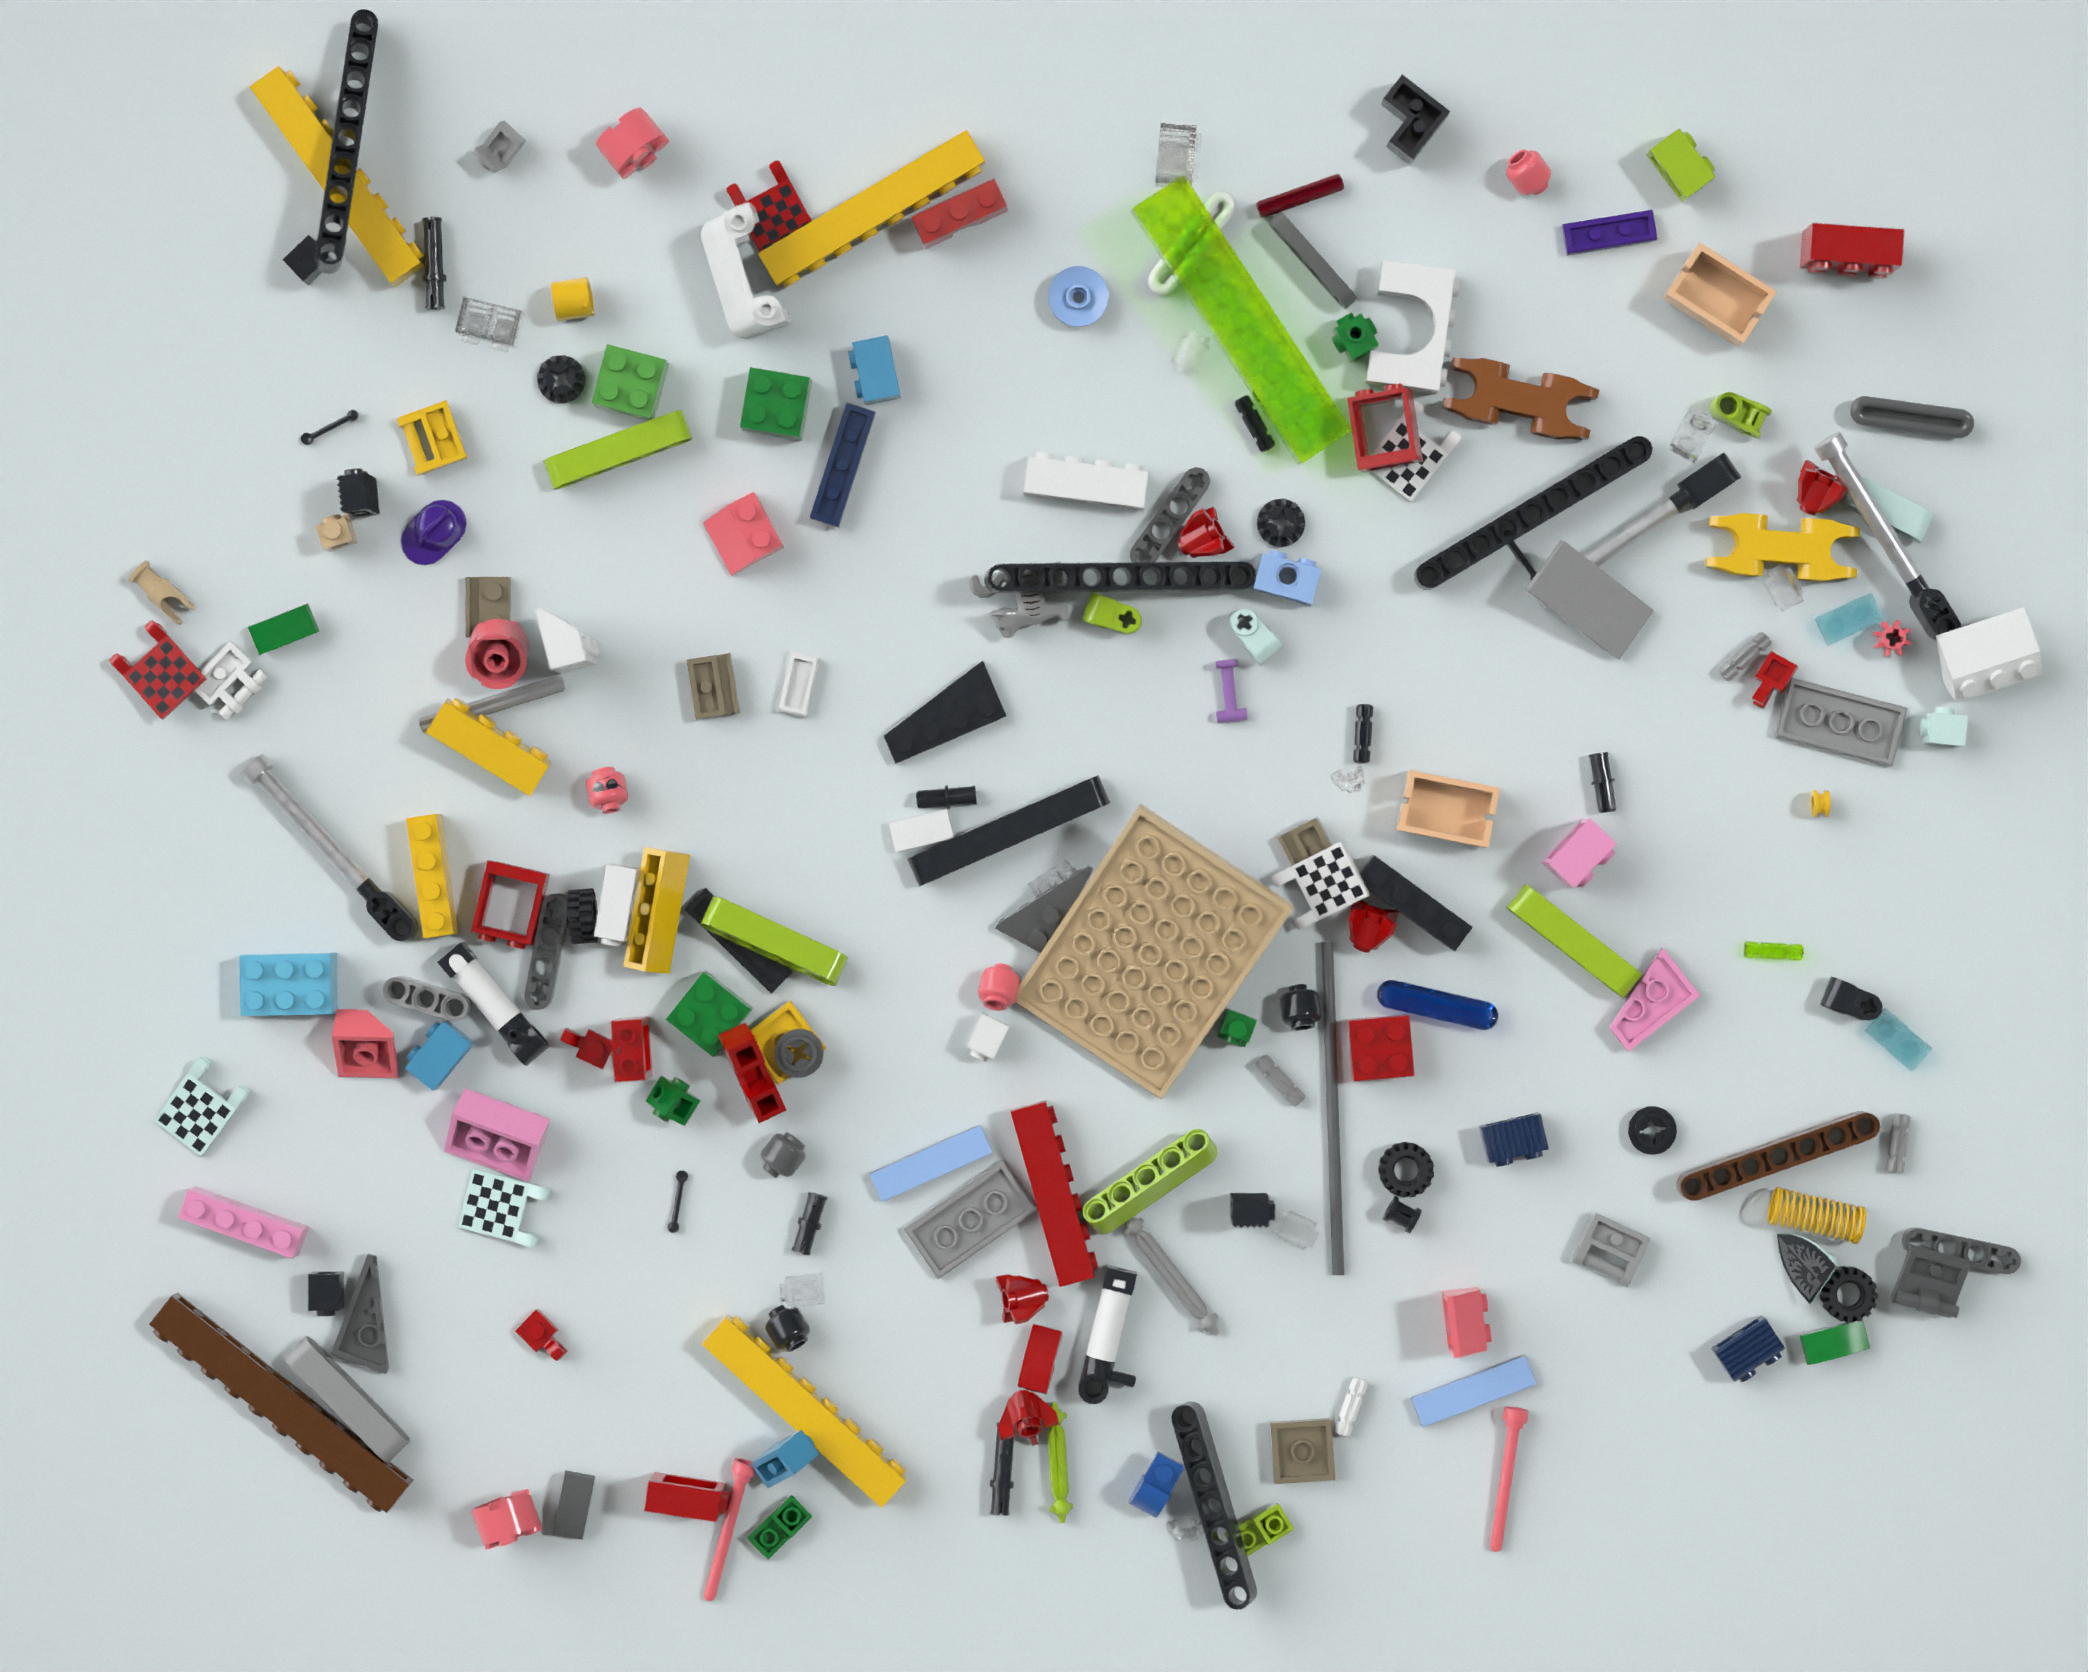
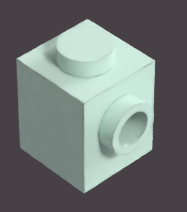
(1944, 728)

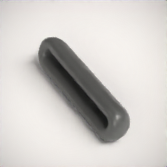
(1912, 417)

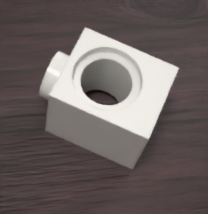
(987, 1037)

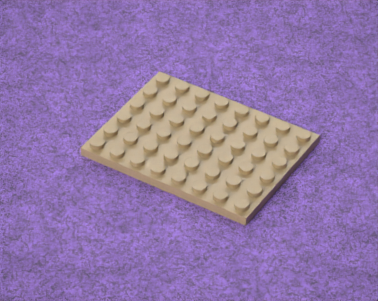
(1152, 951)

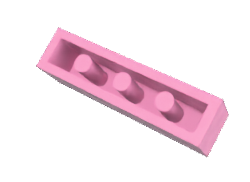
(243, 1222)

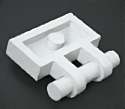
(222, 673)

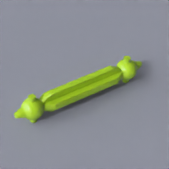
(1058, 1467)

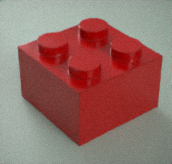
(1380, 1047)

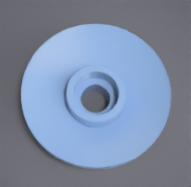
(1078, 280)

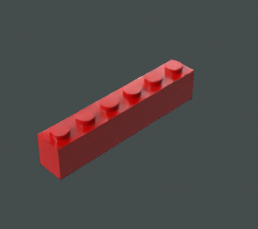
(1053, 1193)

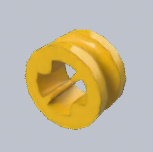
(1820, 803)

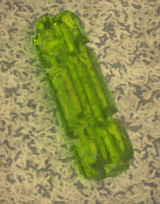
(1773, 950)

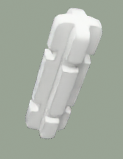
(1351, 1407)

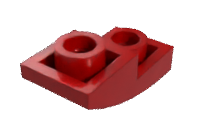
(1039, 1359)

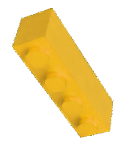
(489, 746)
(432, 875)
(656, 910)

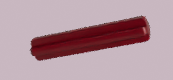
(1300, 195)

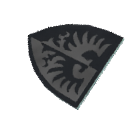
(1805, 1264)

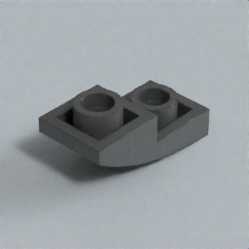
(574, 1505)

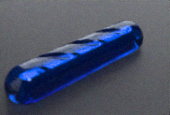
(1437, 1004)

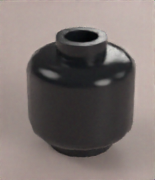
(1300, 1007)
(787, 1328)

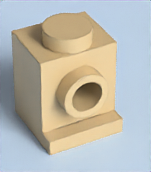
(336, 532)

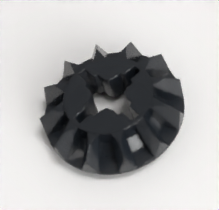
(561, 393)
(1270, 532)
(1663, 1139)

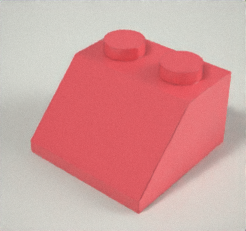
(743, 533)
(1465, 1321)

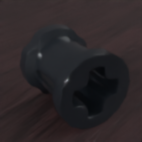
(1402, 1214)

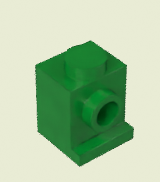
(1236, 1028)

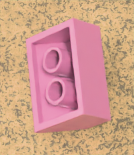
(496, 1134)

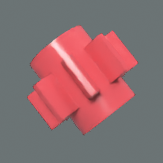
(1899, 634)

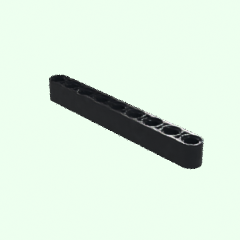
(346, 127)
(1543, 502)
(1133, 570)

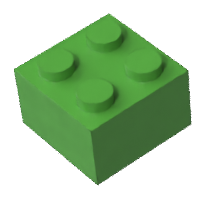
(630, 382)

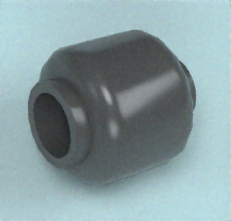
(783, 1155)

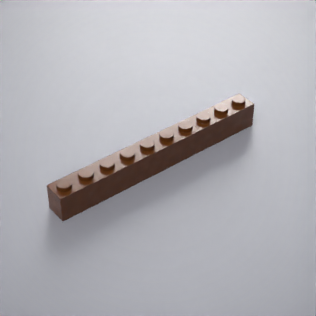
(280, 1402)

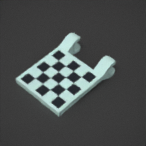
(196, 1111)
(497, 1206)

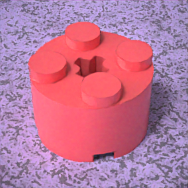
(632, 142)
(497, 653)
(506, 1519)

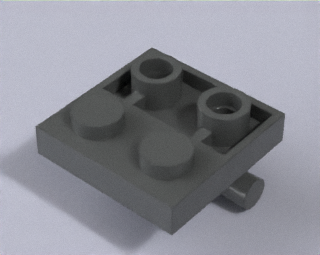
(1930, 1282)

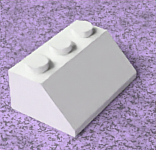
(565, 644)
(1989, 655)

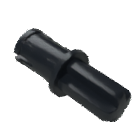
(1602, 782)
(946, 797)

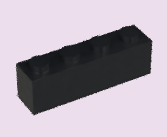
(1414, 903)

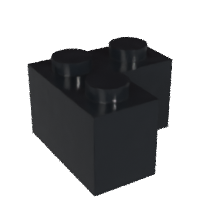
(1420, 118)

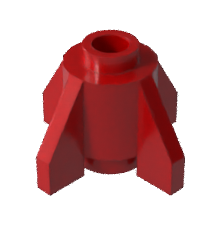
(1818, 489)
(1204, 535)
(1370, 926)
(1021, 1297)
(1026, 1414)

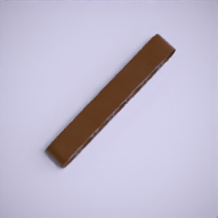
(1792, 1158)

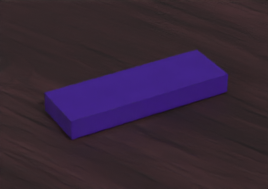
(1609, 232)

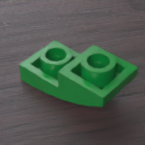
(283, 629)
(1834, 1342)
(779, 1527)

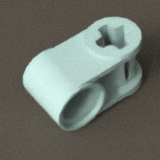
(1259, 639)

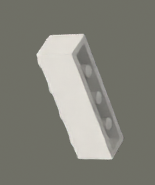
(1085, 482)

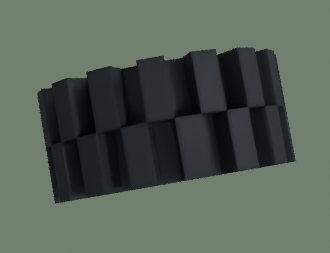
(582, 915)
(1409, 1188)
(1861, 1307)

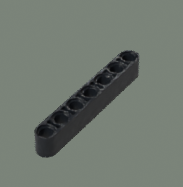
(1008, 830)
(1213, 1520)

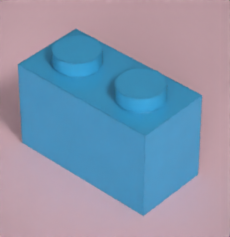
(875, 370)
(439, 1054)
(785, 1458)

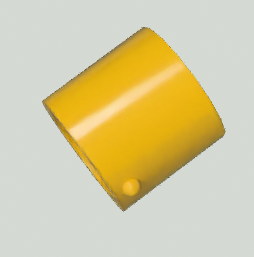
(572, 299)

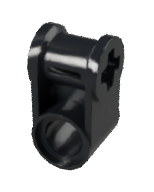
(1846, 999)

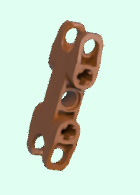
(1498, 394)

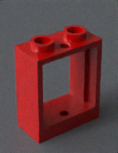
(1390, 459)
(515, 872)
(634, 1041)
(686, 1497)

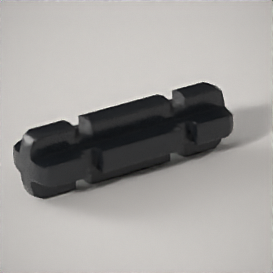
(1254, 423)
(1363, 733)

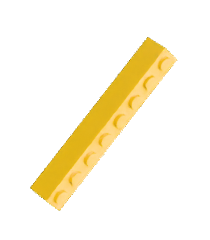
(313, 144)
(871, 209)
(805, 1410)

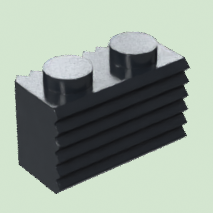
(358, 493)
(1251, 1209)

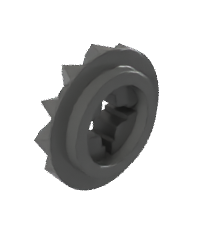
(785, 1056)

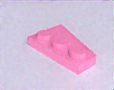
(1653, 1002)

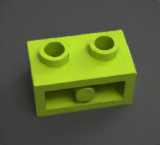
(1681, 164)

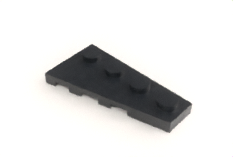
(952, 713)

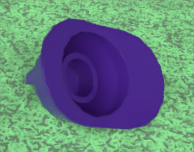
(433, 532)

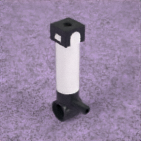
(520, 1035)
(1107, 1333)

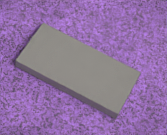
(1589, 599)
(1840, 722)
(970, 1219)

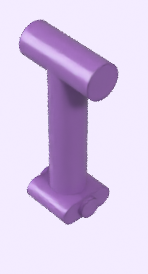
(1231, 712)

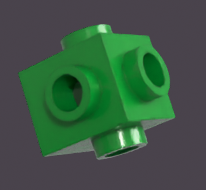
(1353, 347)
(672, 1100)

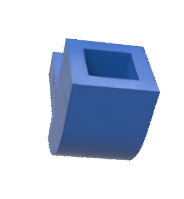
(1156, 1485)

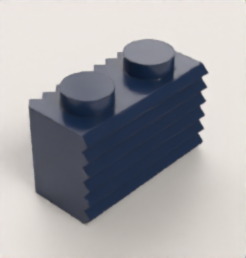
(1514, 1138)
(1748, 1349)

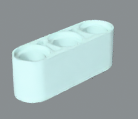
(1903, 515)

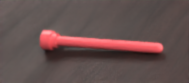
(1514, 1420)
(742, 1474)

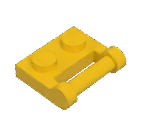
(441, 434)

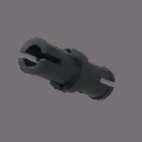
(809, 1223)

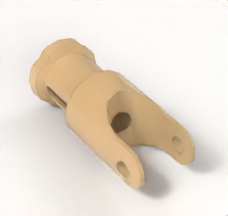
(158, 590)

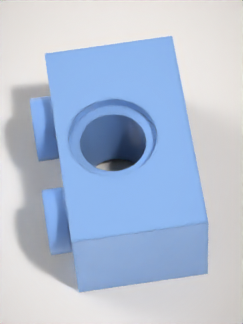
(1268, 578)

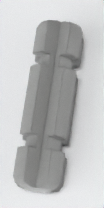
(1745, 656)
(1280, 1080)
(1898, 1143)

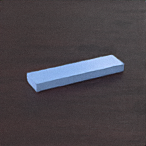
(931, 1163)
(1473, 1391)

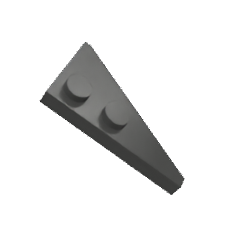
(1039, 919)
(363, 1329)

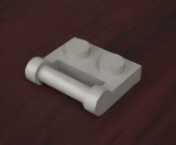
(1616, 1240)

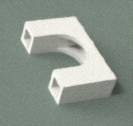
(1434, 290)

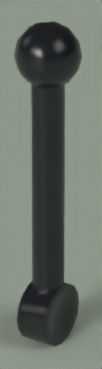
(308, 438)
(1508, 533)
(681, 1177)

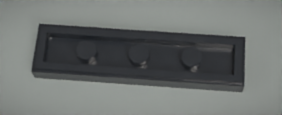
(766, 971)

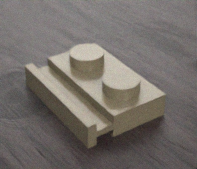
(486, 600)
(713, 686)
(1305, 841)

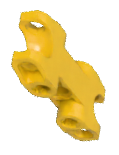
(1758, 546)

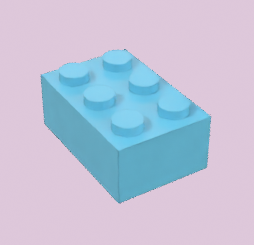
(288, 984)

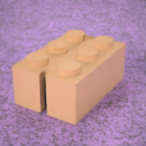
(1719, 295)
(1447, 808)

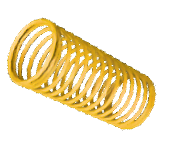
(1858, 1213)

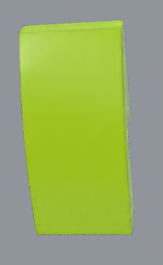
(1264, 1528)

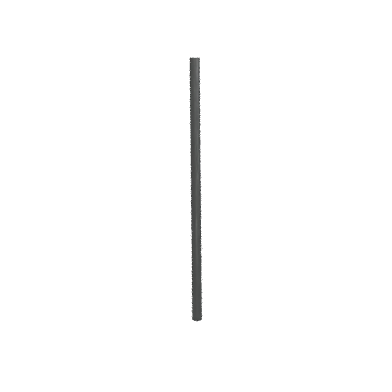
(1332, 1108)

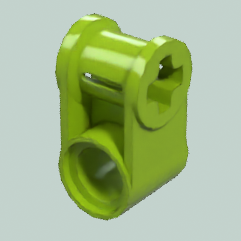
(1746, 414)
(1107, 612)

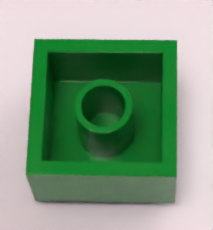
(775, 403)
(708, 1011)

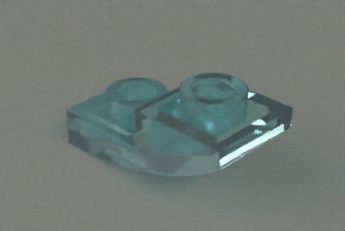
(1849, 618)
(1898, 1040)

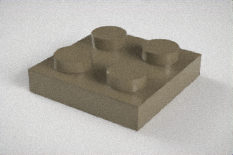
(1302, 1450)

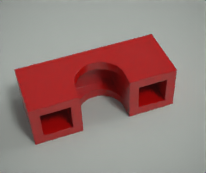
(959, 212)
(751, 1072)

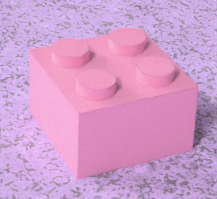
(1579, 854)

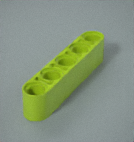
(617, 449)
(774, 941)
(1574, 941)
(1135, 1182)

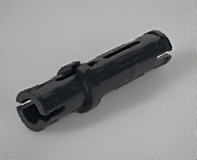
(433, 261)
(1002, 1476)

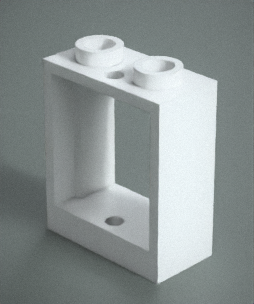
(616, 904)

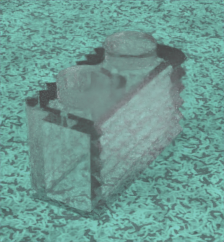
(1177, 153)
(490, 324)

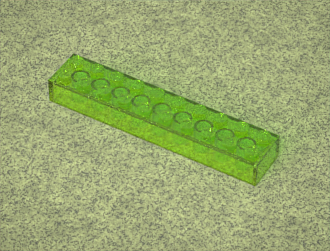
(1240, 319)

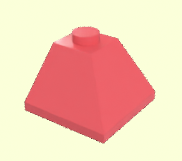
(363, 1046)

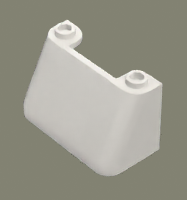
(743, 313)

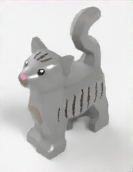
(1030, 606)

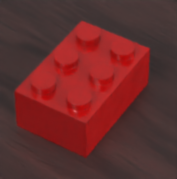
(1851, 249)

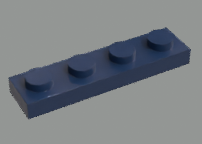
(842, 465)

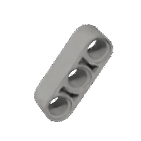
(413, 993)

